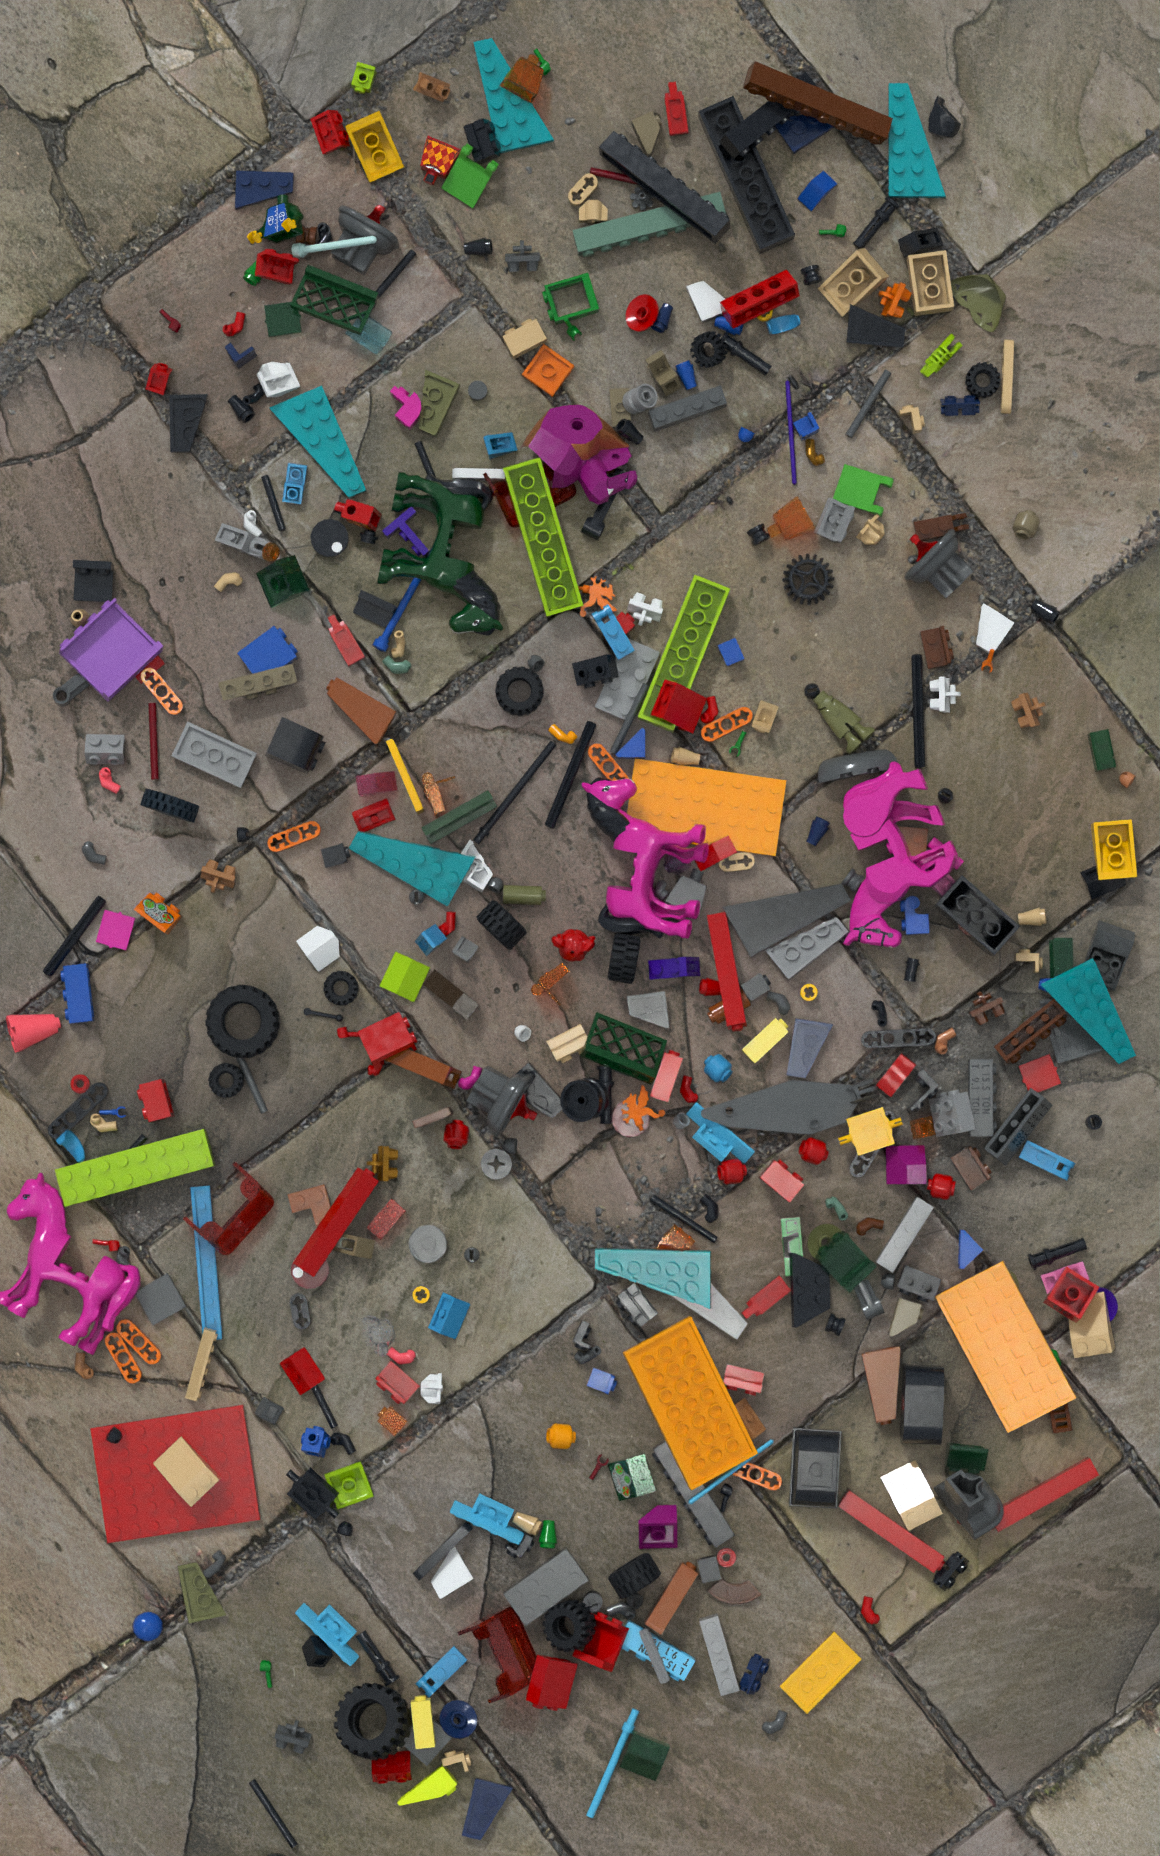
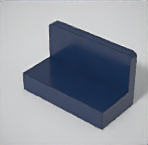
(243, 358)

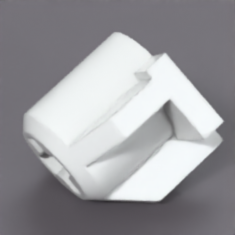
(431, 1388)

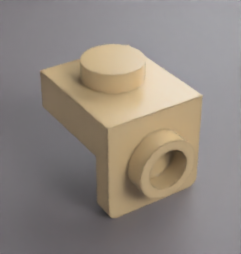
(916, 420)
(764, 717)
(1026, 956)
(453, 1757)

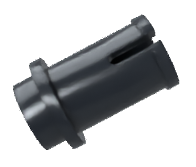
(911, 969)

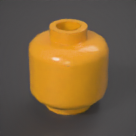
(560, 1436)

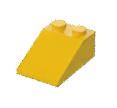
(374, 146)
(1114, 849)

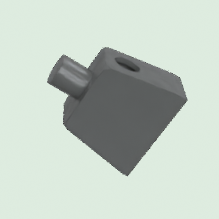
(688, 889)

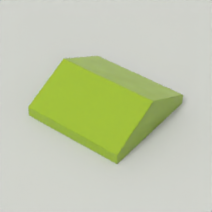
(404, 976)
(351, 1484)

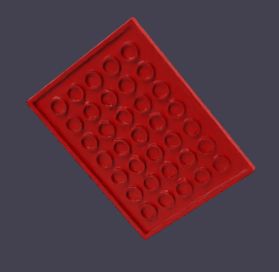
(140, 1499)

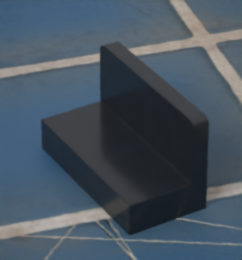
(374, 609)
(1100, 887)

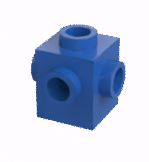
(315, 1441)

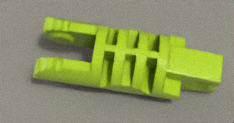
(940, 356)

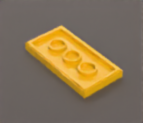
(405, 776)
(820, 1672)

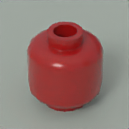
(456, 1134)
(813, 1151)
(731, 1171)
(941, 1186)

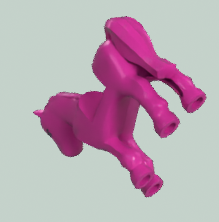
(103, 1294)

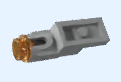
(247, 543)

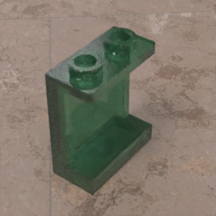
(1060, 956)
(845, 1261)

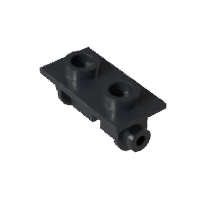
(956, 1565)

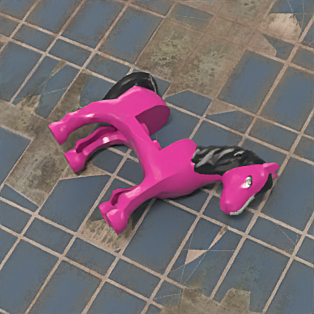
(638, 907)

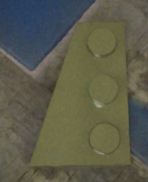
(436, 402)
(197, 1594)

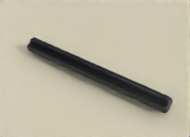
(918, 711)
(570, 774)

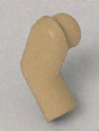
(228, 578)
(400, 643)

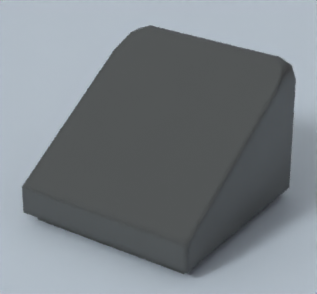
(269, 1410)

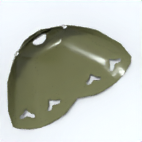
(982, 297)

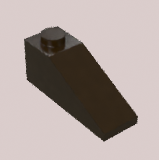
(451, 994)

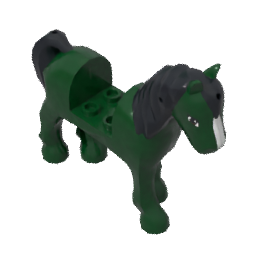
(453, 505)

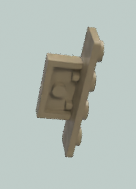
(258, 683)

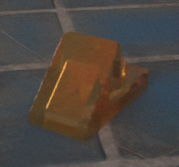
(922, 1127)

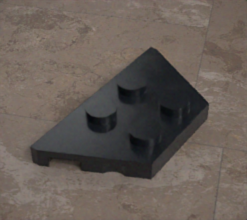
(808, 1289)

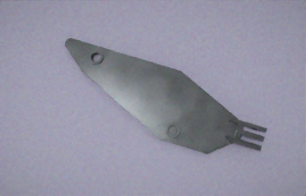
(792, 1107)

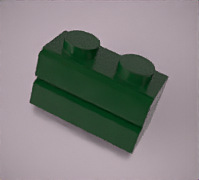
(1101, 750)

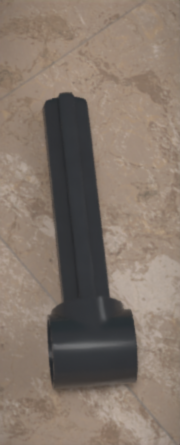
(594, 525)

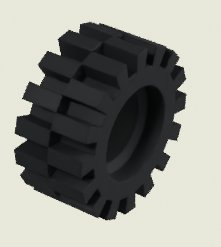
(717, 343)
(983, 391)
(329, 988)
(214, 1080)

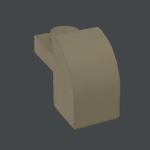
(663, 373)

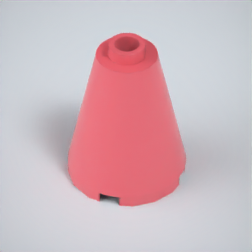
(31, 1029)

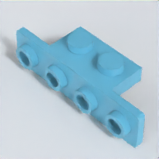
(718, 1138)
(489, 1516)
(331, 1629)

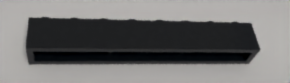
(665, 187)

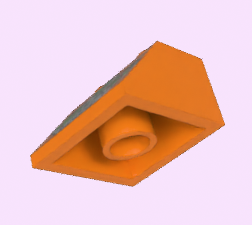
(158, 913)

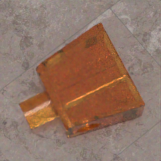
(524, 78)
(791, 521)

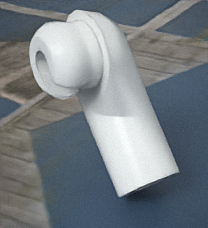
(250, 523)

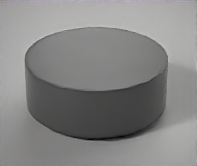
(477, 390)

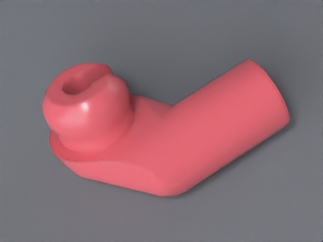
(106, 780)
(401, 1358)

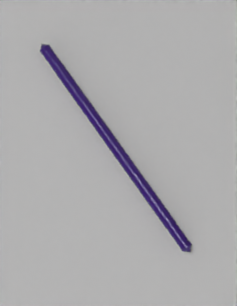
(791, 435)

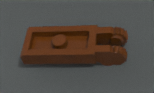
(938, 526)

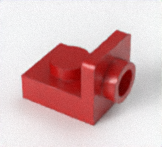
(158, 378)

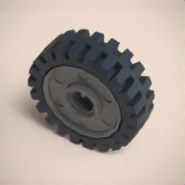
(169, 805)

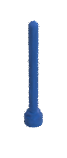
(382, 641)

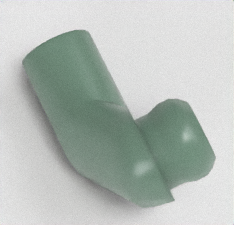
(397, 667)
(839, 1208)

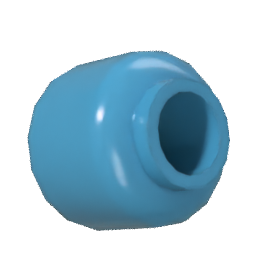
(717, 1068)

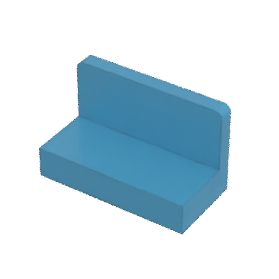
(449, 1316)

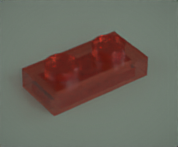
(386, 1219)

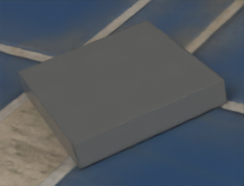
(160, 1299)

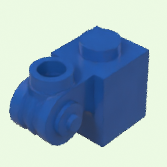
(913, 923)

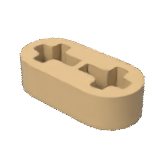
(579, 186)
(738, 867)

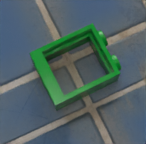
(585, 280)

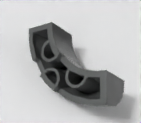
(855, 764)

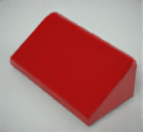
(373, 815)

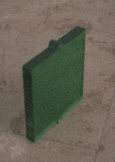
(282, 319)

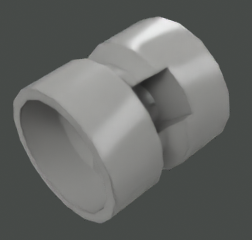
(639, 399)

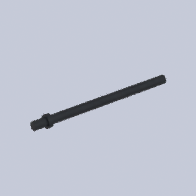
(514, 792)

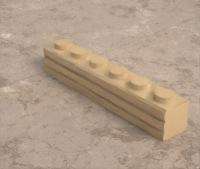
(202, 1359)

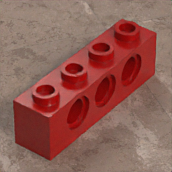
(759, 299)

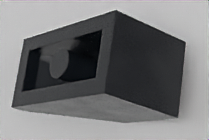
(920, 242)

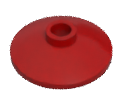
(636, 313)

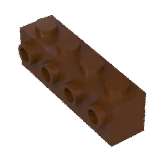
(1031, 1031)

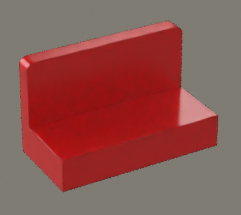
(302, 1371)

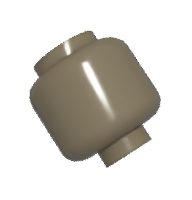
(1026, 524)

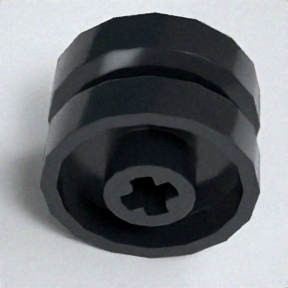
(584, 1099)

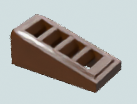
(1068, 1427)

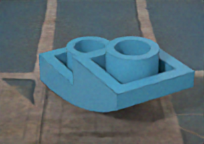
(294, 483)

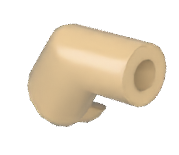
(101, 1125)

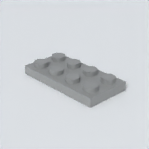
(633, 671)
(214, 754)

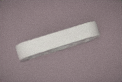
(477, 474)

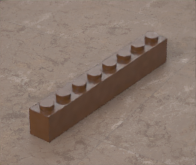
(817, 103)

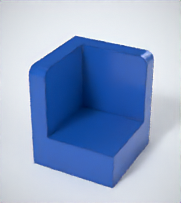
(806, 426)
(731, 652)

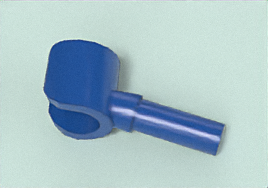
(112, 1112)

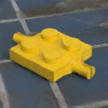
(870, 1131)

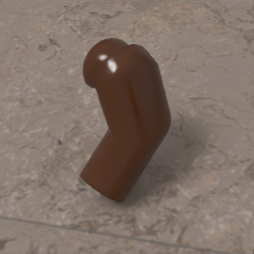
(868, 1223)

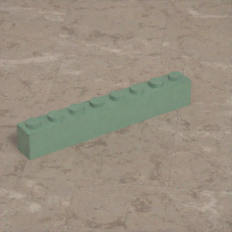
(634, 228)

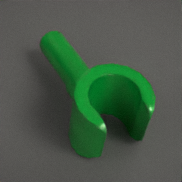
(544, 64)
(839, 232)
(572, 329)
(738, 743)
(265, 1666)

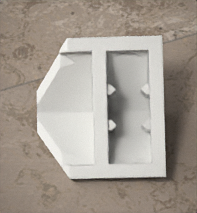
(277, 379)
(320, 947)

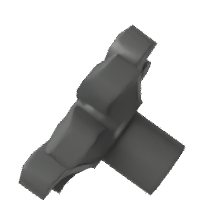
(639, 201)

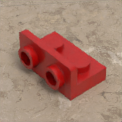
(330, 131)

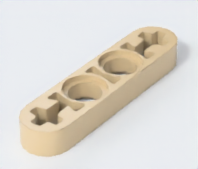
(1007, 376)

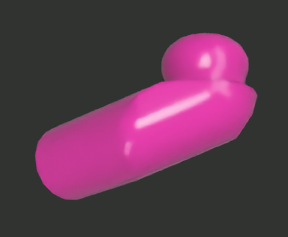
(468, 1082)

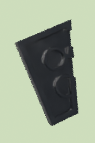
(873, 329)
(184, 420)

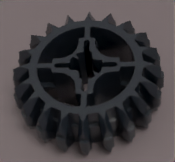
(800, 574)

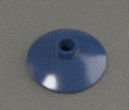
(461, 1711)

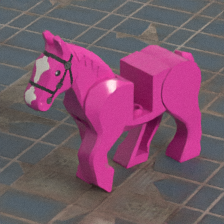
(871, 819)

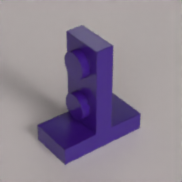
(406, 533)
(674, 968)

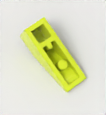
(433, 1786)

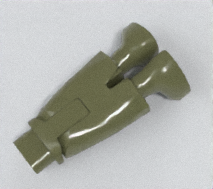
(842, 721)

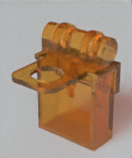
(432, 792)
(548, 980)
(675, 1240)

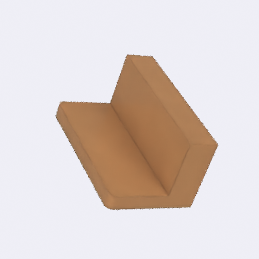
(750, 1419)

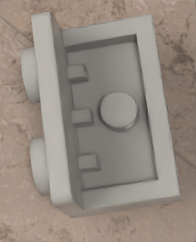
(834, 520)
(104, 749)

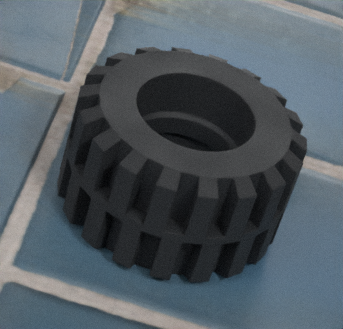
(511, 676)
(501, 924)
(624, 958)
(634, 1575)
(556, 1628)

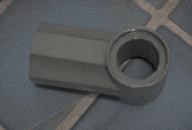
(72, 688)
(869, 1302)

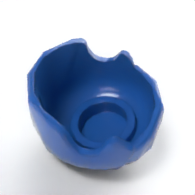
(147, 1626)

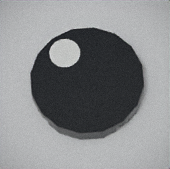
(329, 538)

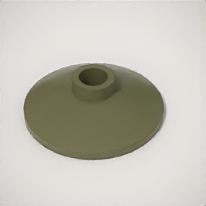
(821, 1232)

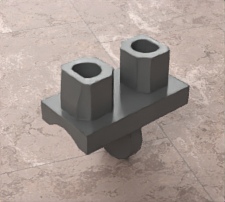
(514, 258)
(292, 1734)

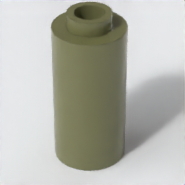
(523, 895)

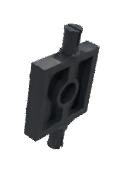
(312, 1493)

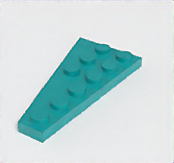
(514, 118)
(910, 161)
(317, 430)
(422, 866)
(1089, 1003)
(668, 1271)

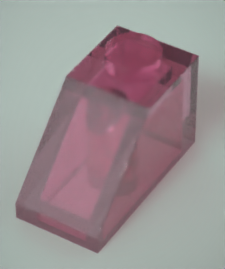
(376, 783)

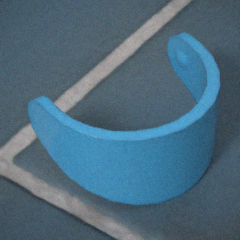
(782, 323)
(72, 1144)

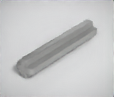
(654, 1655)

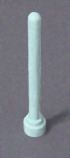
(300, 250)

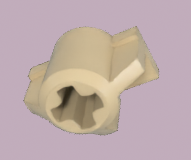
(593, 212)
(872, 531)

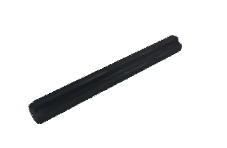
(74, 936)

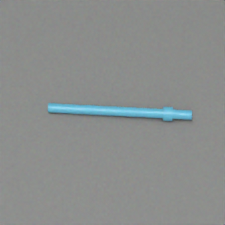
(627, 1728)

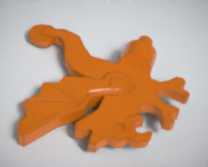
(596, 592)
(637, 1111)

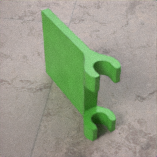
(468, 178)
(860, 489)

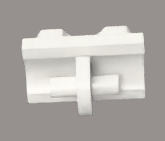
(645, 611)
(947, 694)

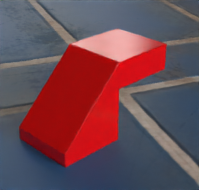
(717, 852)

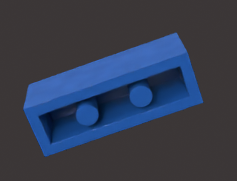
(77, 993)

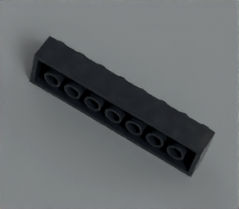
(747, 179)

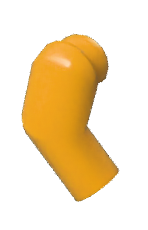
(561, 736)

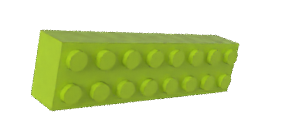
(542, 536)
(686, 643)
(135, 1167)

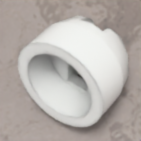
(522, 1033)

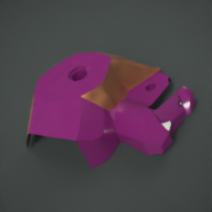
(581, 448)

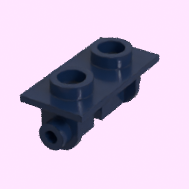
(952, 404)
(752, 1681)

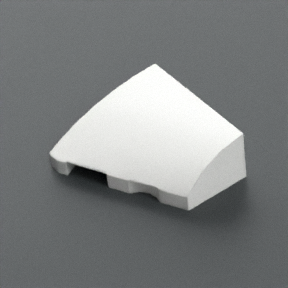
(705, 300)
(991, 628)
(478, 873)
(451, 1574)

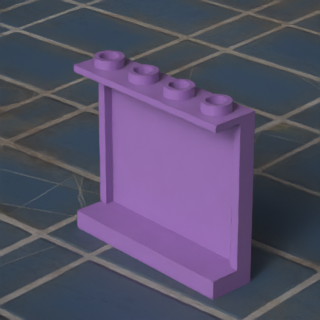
(109, 650)

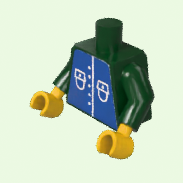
(280, 224)

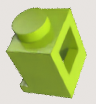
(366, 85)

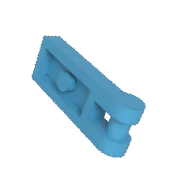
(613, 633)
(1045, 1159)
(442, 1671)

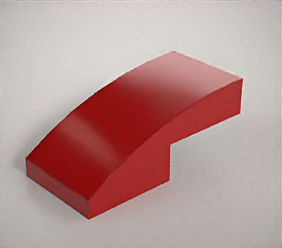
(896, 1075)

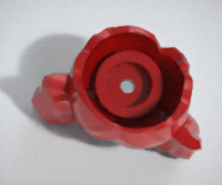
(574, 941)

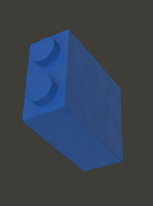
(268, 651)

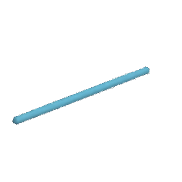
(728, 1473)

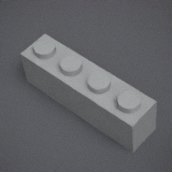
(904, 1234)
(719, 1654)

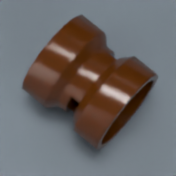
(311, 236)

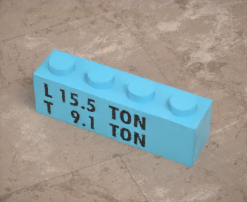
(674, 1659)

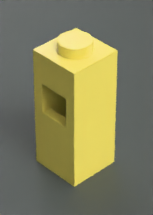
(765, 1040)
(423, 1722)

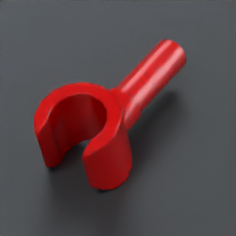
(343, 1033)
(113, 1244)

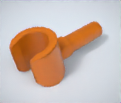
(988, 661)

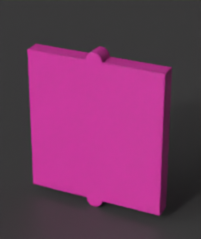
(115, 930)

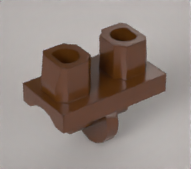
(979, 1014)

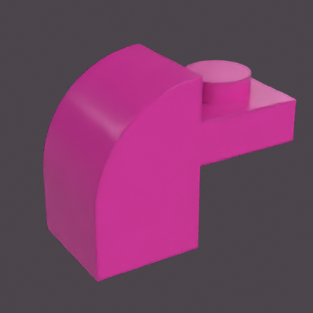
(411, 409)

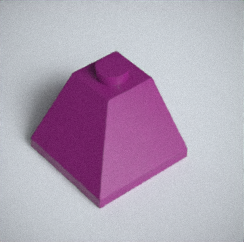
(905, 1164)
(659, 1528)

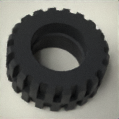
(216, 1021)
(351, 1711)

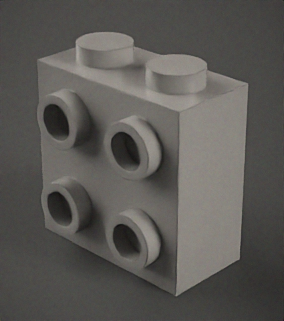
(951, 1113)

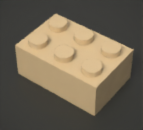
(930, 283)

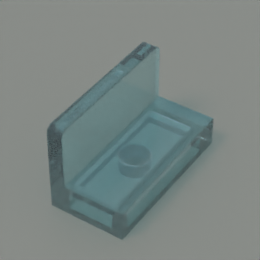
(373, 336)

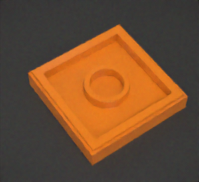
(548, 370)

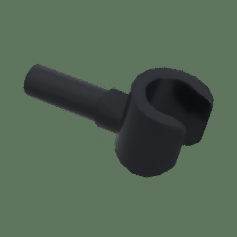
(727, 1491)

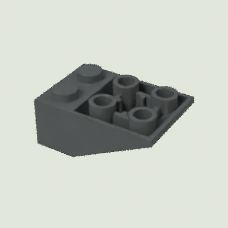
(1110, 951)

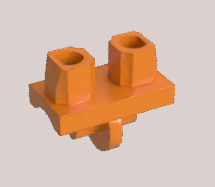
(891, 298)

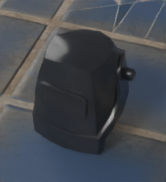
(941, 121)

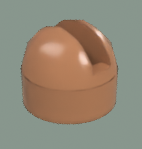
(1126, 779)

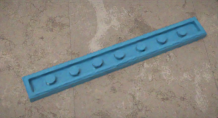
(206, 1262)

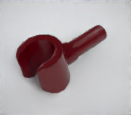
(174, 325)
(598, 1466)

